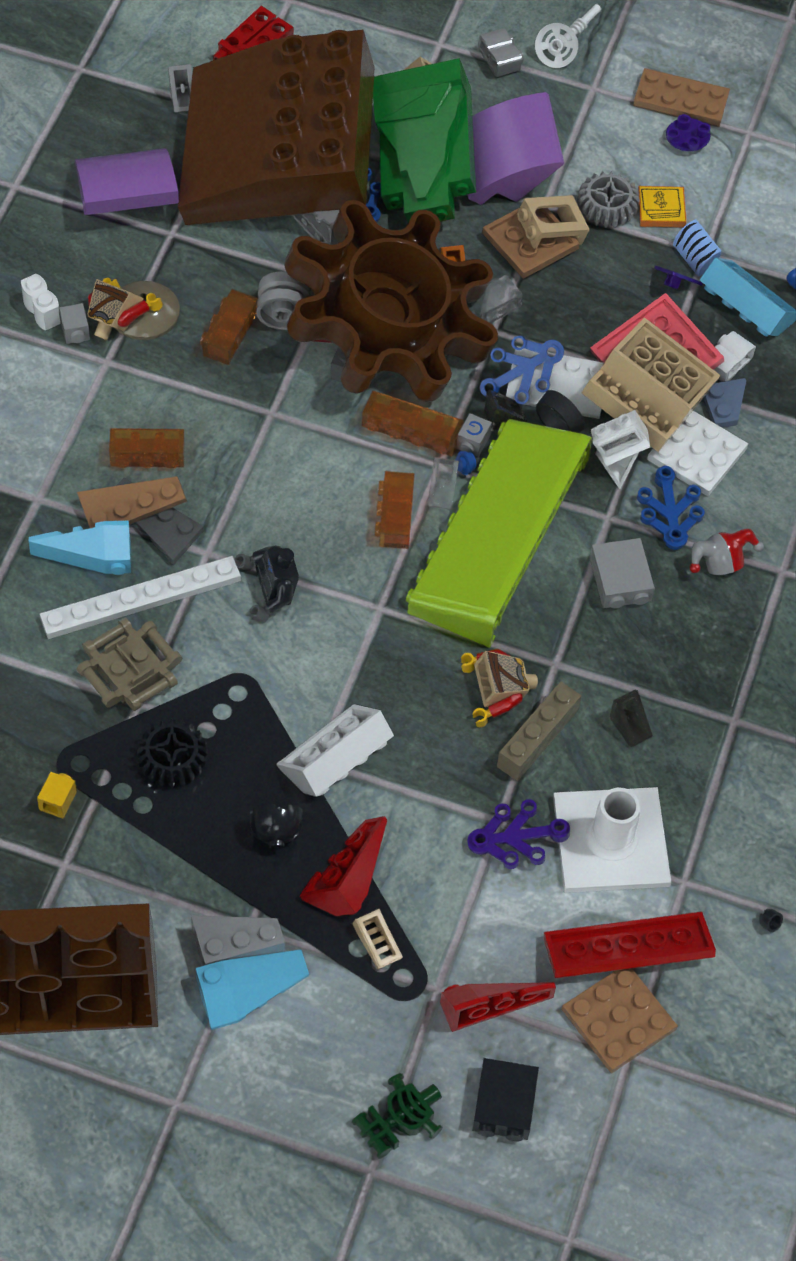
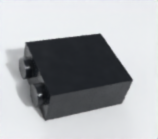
(505, 1099)

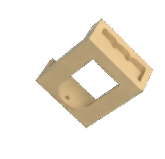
(572, 219)

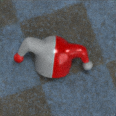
(723, 551)

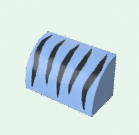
(696, 247)

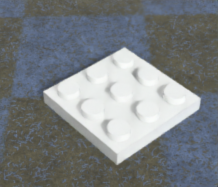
(700, 453)

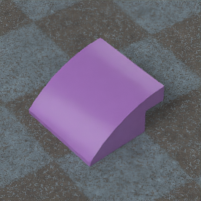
(515, 147)
(126, 181)

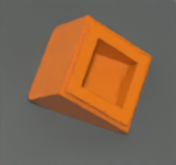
(453, 253)

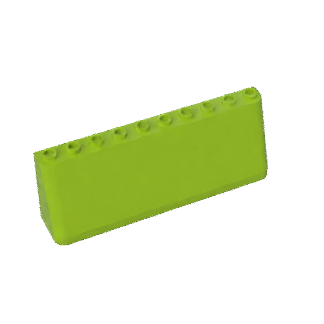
(497, 528)

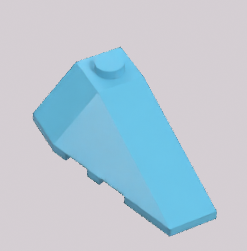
(99, 548)
(241, 985)

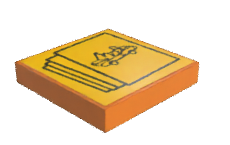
(662, 206)

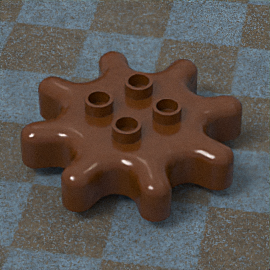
(390, 301)

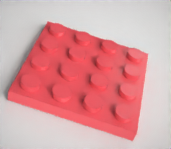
(670, 320)

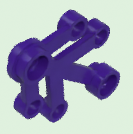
(515, 836)

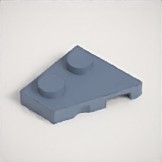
(725, 402)

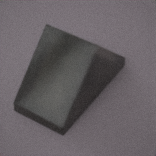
(501, 409)
(630, 718)

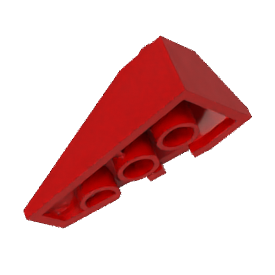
(350, 872)
(480, 1002)

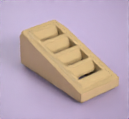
(364, 935)

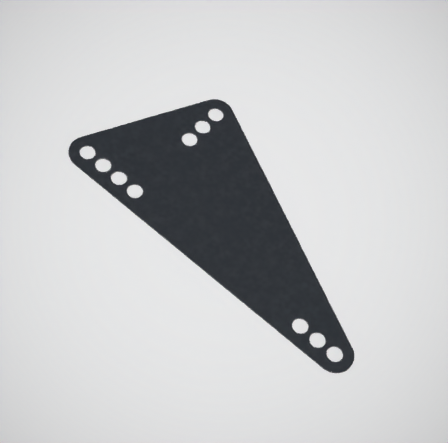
(211, 825)

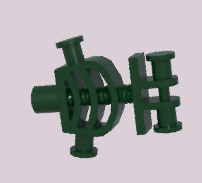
(417, 1104)

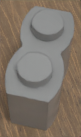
(500, 52)

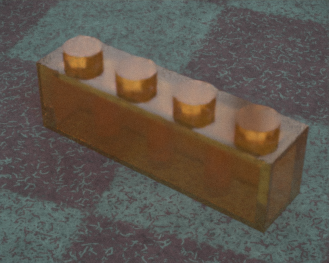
(411, 423)

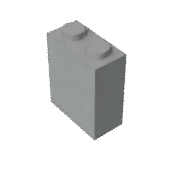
(622, 573)

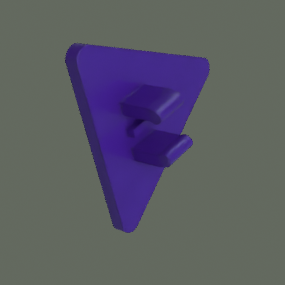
(673, 279)

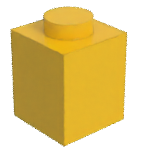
(57, 794)

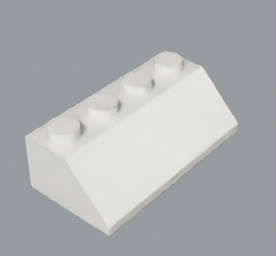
(567, 378)
(336, 749)

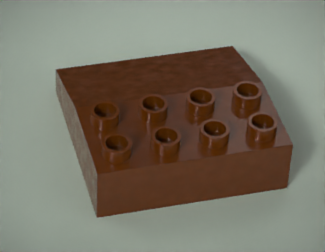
(279, 129)
(77, 969)

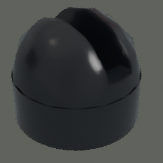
(771, 920)

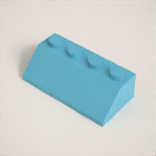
(748, 296)

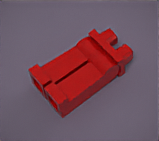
(254, 32)

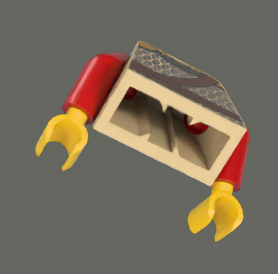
(117, 306)
(500, 681)

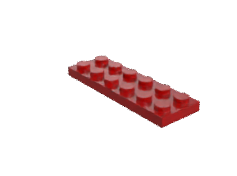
(629, 944)

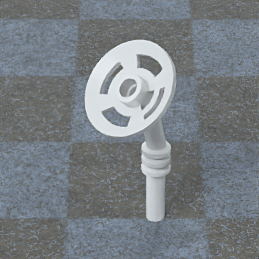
(563, 41)

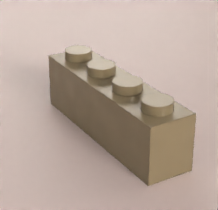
(539, 731)

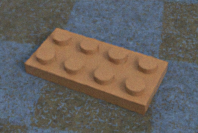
(681, 96)

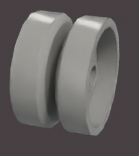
(278, 297)

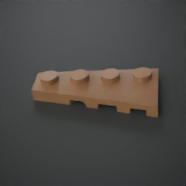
(131, 501)

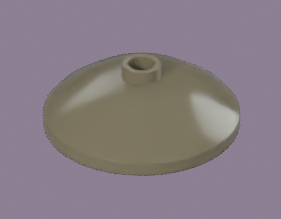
(153, 323)

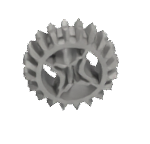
(622, 199)

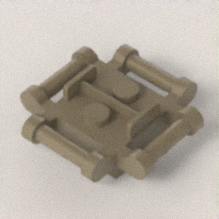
(129, 664)

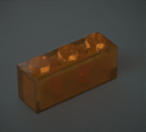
(229, 326)
(146, 448)
(395, 510)

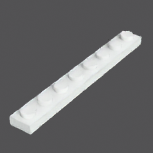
(140, 597)

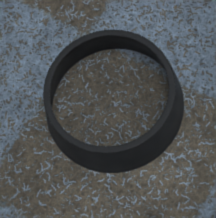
(564, 408)

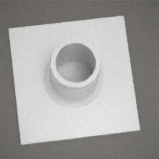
(612, 840)

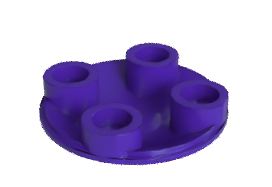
(688, 133)

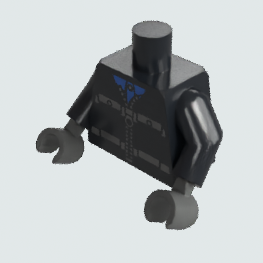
(276, 576)

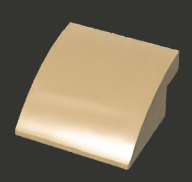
(654, 379)

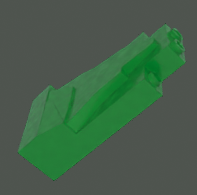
(425, 138)

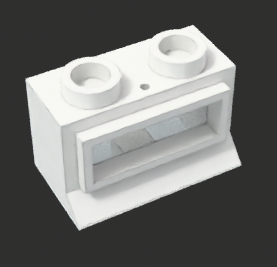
(620, 437)

